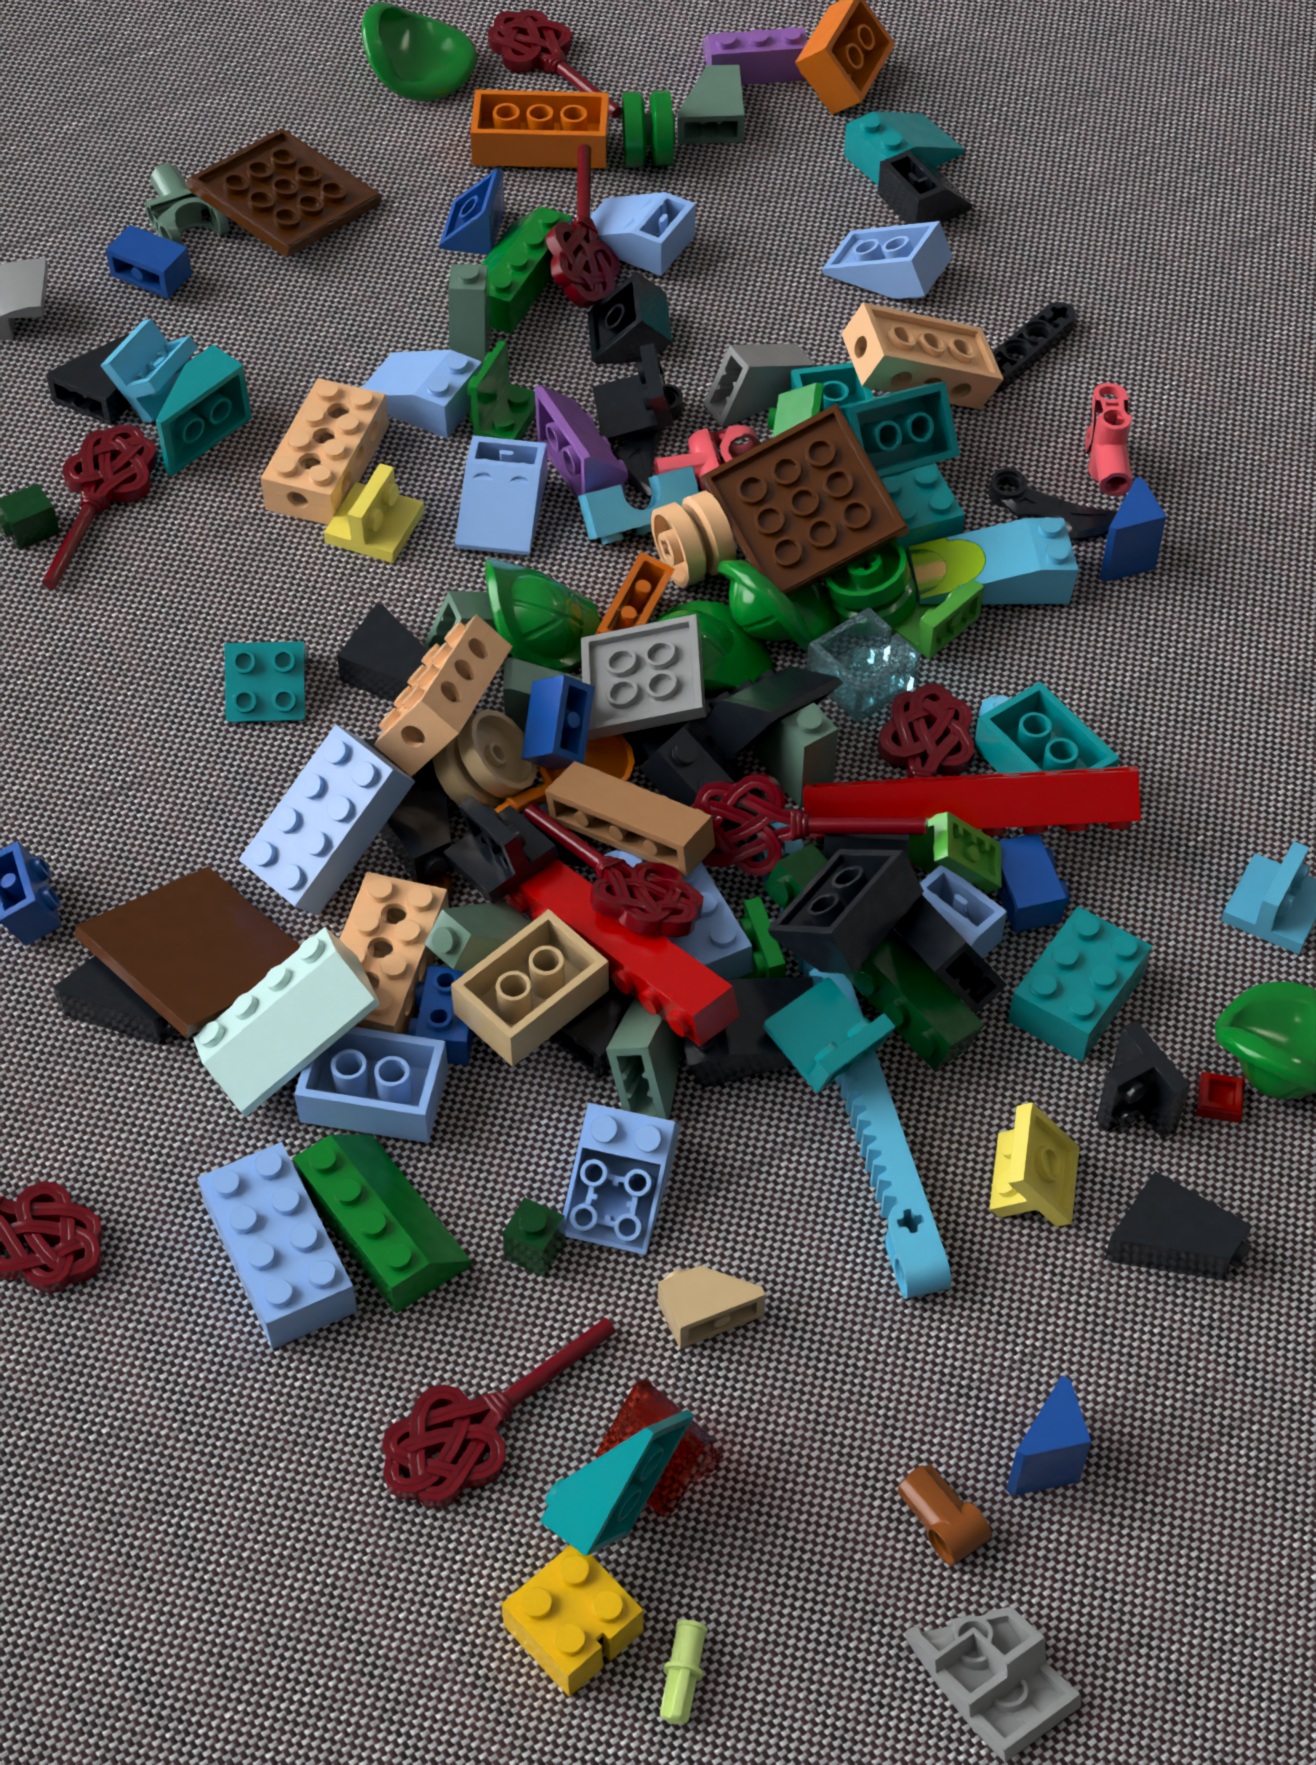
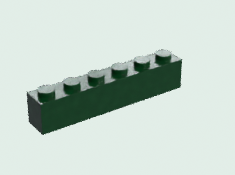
(893, 977)

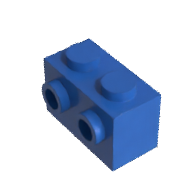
(149, 261)
(557, 722)
(1030, 884)
(26, 897)
(437, 1014)

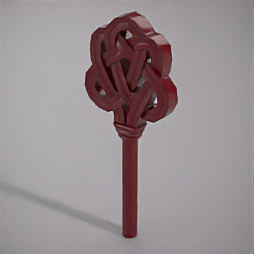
(522, 49)
(591, 270)
(123, 476)
(910, 715)
(773, 810)
(643, 898)
(42, 1216)
(451, 1429)

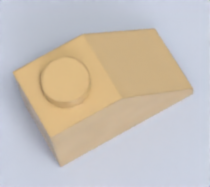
(706, 1303)

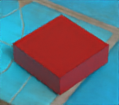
(1220, 1097)

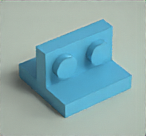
(148, 367)
(1275, 900)

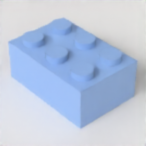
(375, 1084)

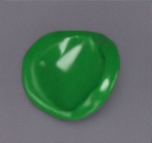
(416, 53)
(771, 614)
(539, 615)
(727, 650)
(1273, 1037)

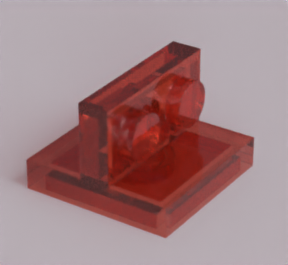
(692, 1458)

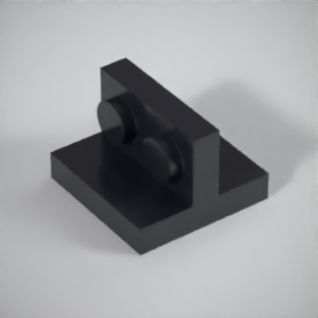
(499, 849)
(1142, 1084)

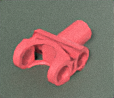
(1108, 440)
(704, 451)

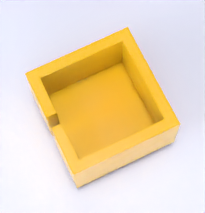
(566, 1613)

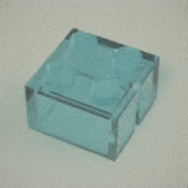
(859, 657)

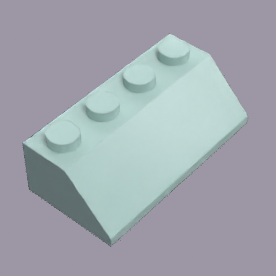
(286, 1020)

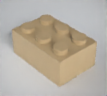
(530, 987)

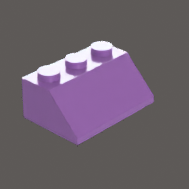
(761, 54)
(575, 445)

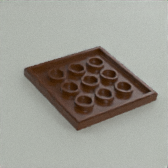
(283, 192)
(806, 502)
(188, 947)

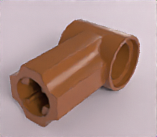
(951, 1525)

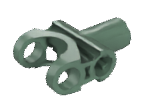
(178, 207)

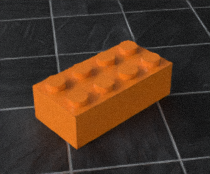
(538, 128)

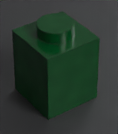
(27, 516)
(534, 1237)

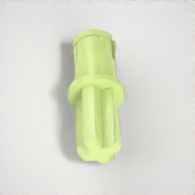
(683, 1671)

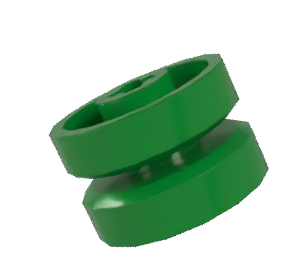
(648, 129)
(877, 582)

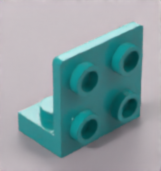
(265, 681)
(826, 1034)

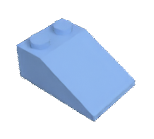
(892, 259)
(426, 388)

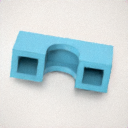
(609, 514)

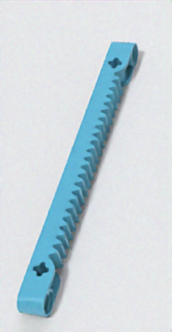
(912, 1233)

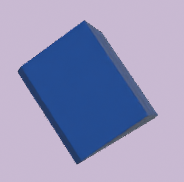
(476, 217)
(1134, 535)
(1054, 1445)

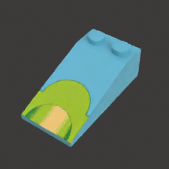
(1013, 560)

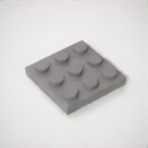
(644, 676)

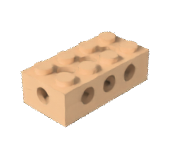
(910, 349)
(296, 479)
(442, 694)
(389, 937)

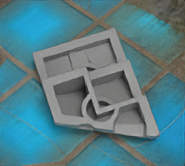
(21, 292)
(997, 1677)

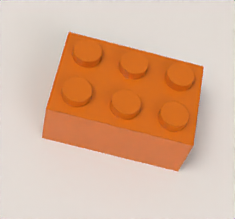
(845, 54)

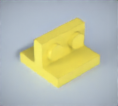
(375, 518)
(1035, 1168)

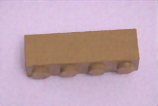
(630, 818)

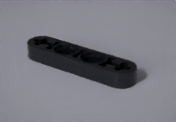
(1034, 350)

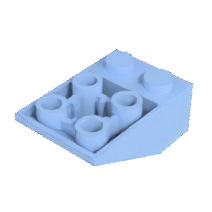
(646, 228)
(501, 495)
(966, 909)
(619, 1177)

